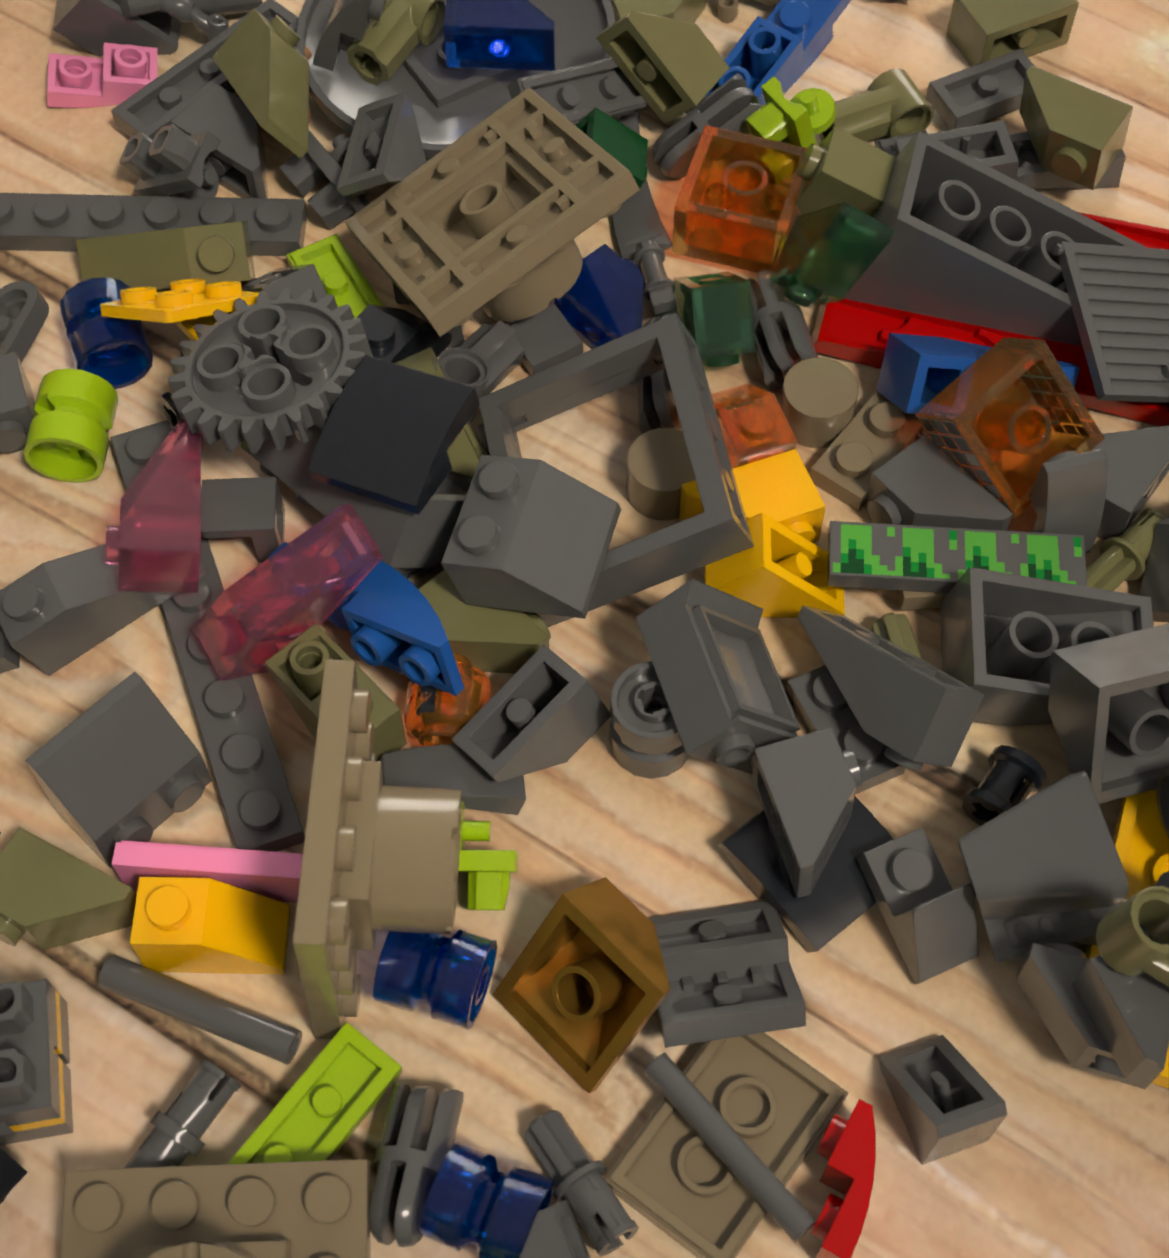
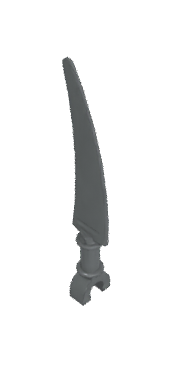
(645, 239)

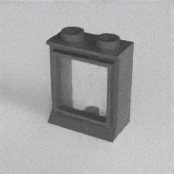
(717, 674)

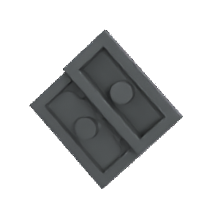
(726, 974)

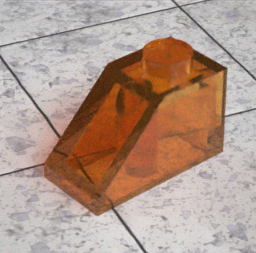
(752, 424)

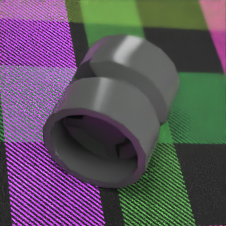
(642, 725)

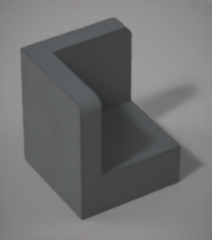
(244, 510)

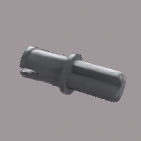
(580, 1182)

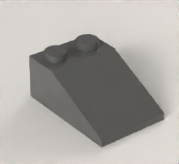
(1006, 625)

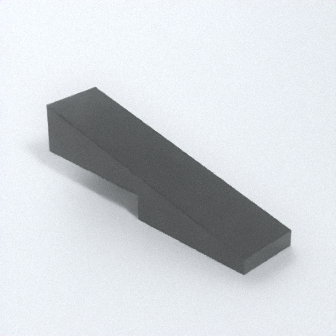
(1012, 155)

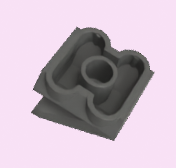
(1045, 870)

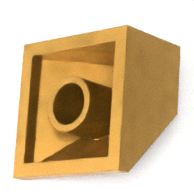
(587, 980)

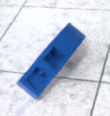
(783, 43)
(397, 629)

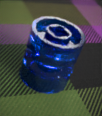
(104, 345)
(437, 972)
(482, 1204)

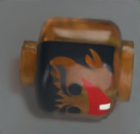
(437, 716)

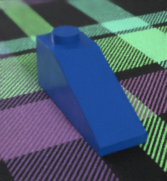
(923, 366)

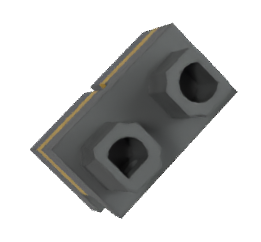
(33, 1062)

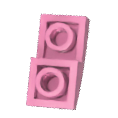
(100, 81)

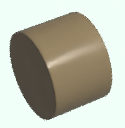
(818, 400)
(655, 472)

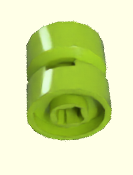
(71, 425)

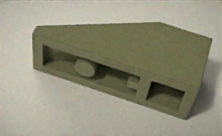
(270, 77)
(162, 256)

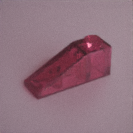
(161, 520)
(287, 594)

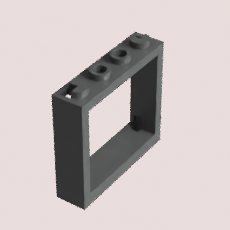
(674, 549)

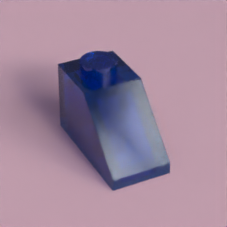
(498, 35)
(604, 299)

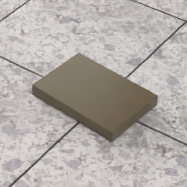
(683, 1185)

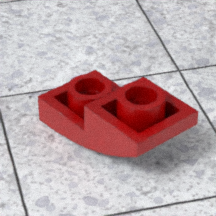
(850, 1171)

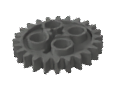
(267, 369)

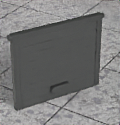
(1121, 317)

